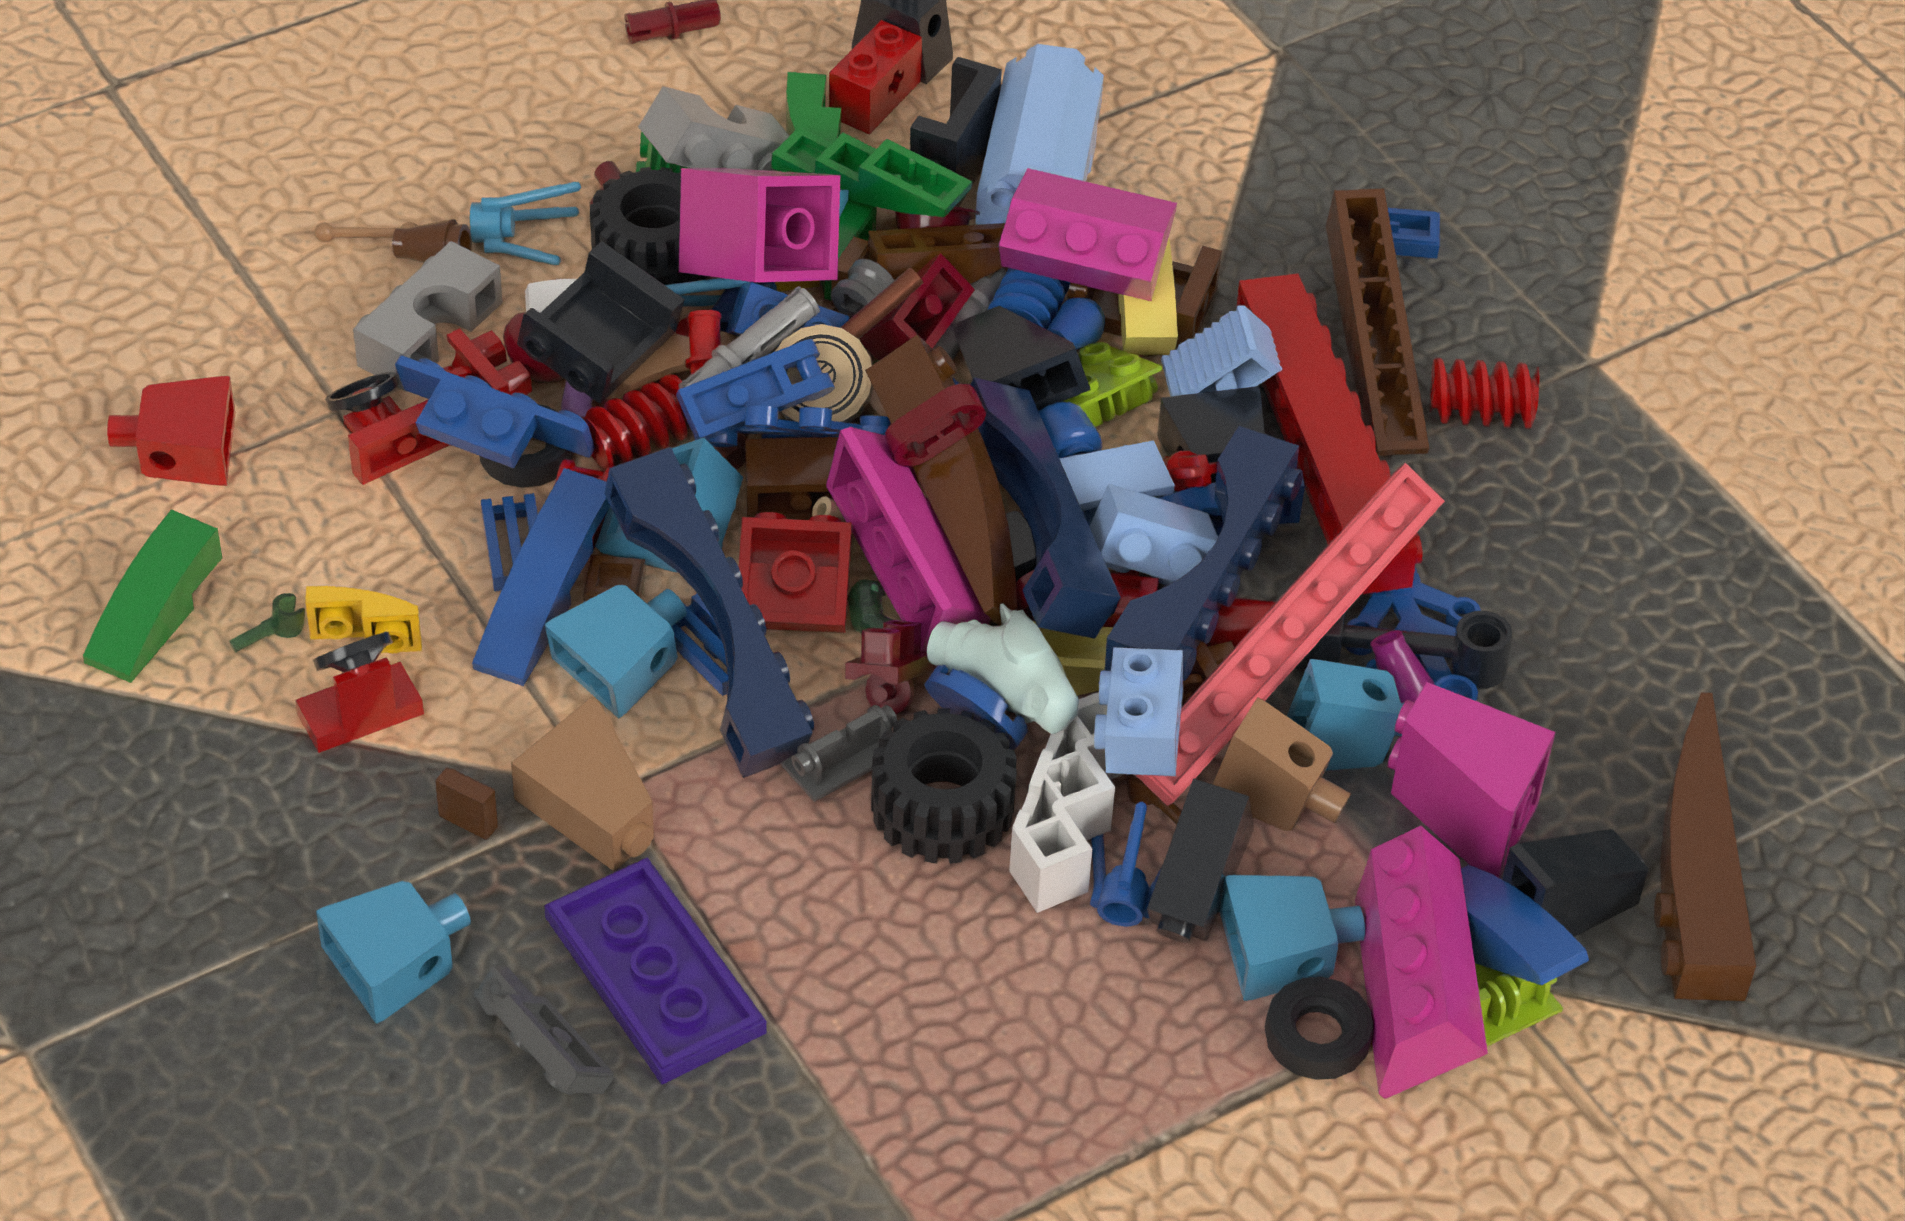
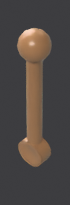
(325, 232)

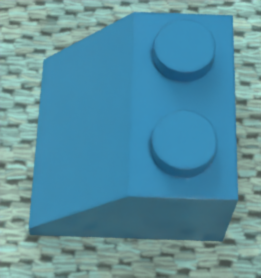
(716, 491)

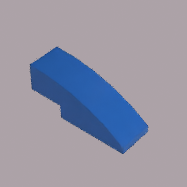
(1516, 932)

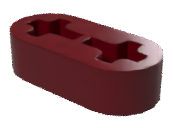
(935, 425)

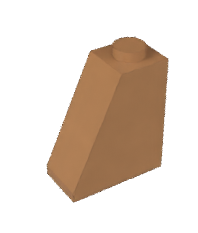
(587, 787)

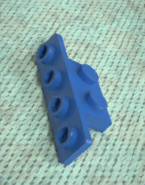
(484, 419)

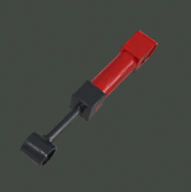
(1477, 650)

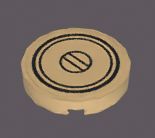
(845, 362)

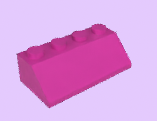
(900, 534)
(1418, 962)

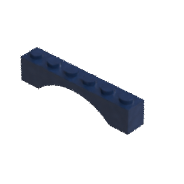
(1250, 488)
(661, 514)
(1071, 581)

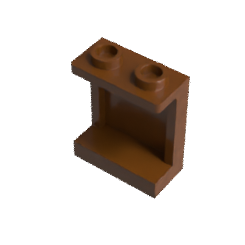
(1193, 295)

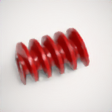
(1484, 392)
(636, 420)

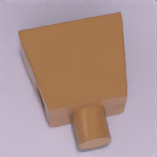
(1280, 769)

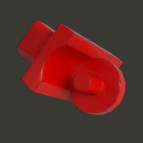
(481, 356)

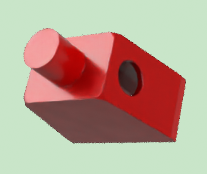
(181, 430)

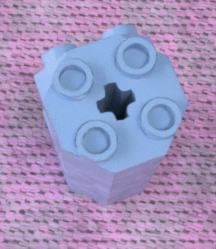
(1040, 123)

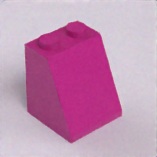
(759, 224)
(1469, 773)

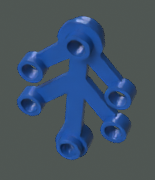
(812, 423)
(1411, 619)

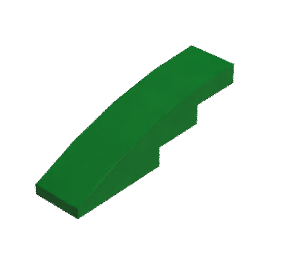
(875, 177)

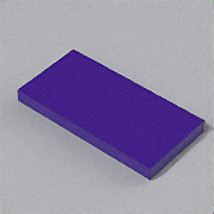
(655, 970)

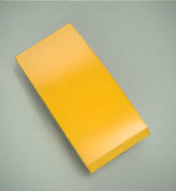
(362, 613)

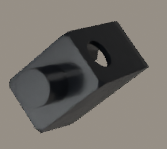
(919, 17)
(1208, 420)

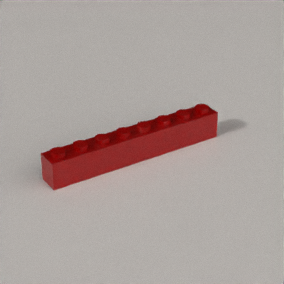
(1322, 417)

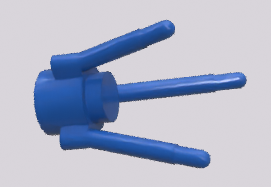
(1123, 893)

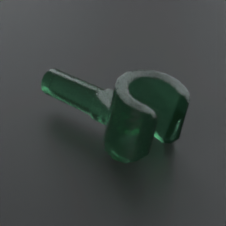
(283, 622)

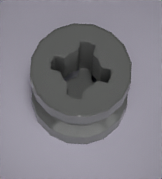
(863, 284)

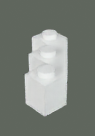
(1064, 808)

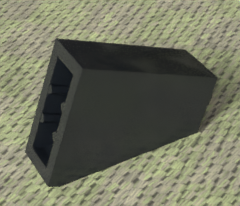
(1021, 355)
(1202, 851)
(1578, 877)

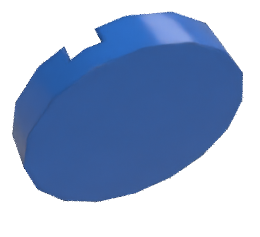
(964, 692)

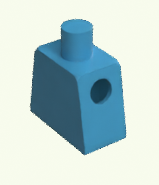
(617, 644)
(1349, 711)
(1283, 930)
(391, 944)

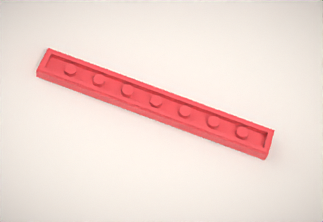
(1296, 624)

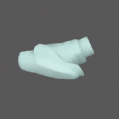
(1011, 662)

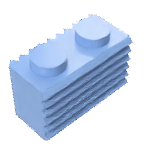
(1224, 357)

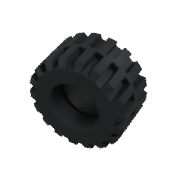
(642, 221)
(943, 820)

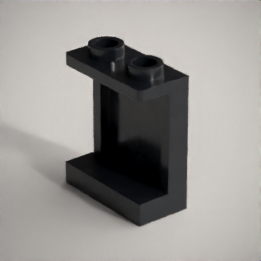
(965, 137)
(602, 324)

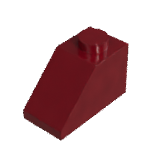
(922, 313)

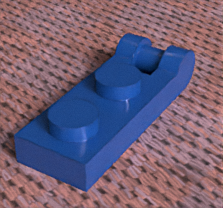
(721, 400)

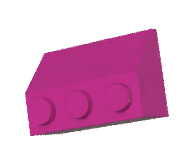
(1086, 234)

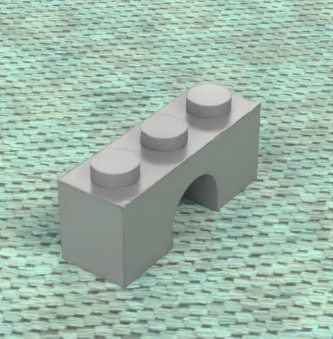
(697, 137)
(448, 288)

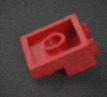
(797, 570)

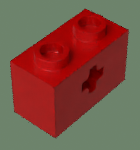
(876, 76)

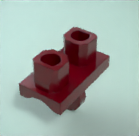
(892, 659)

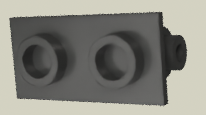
(840, 754)

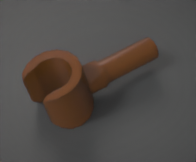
(1140, 792)

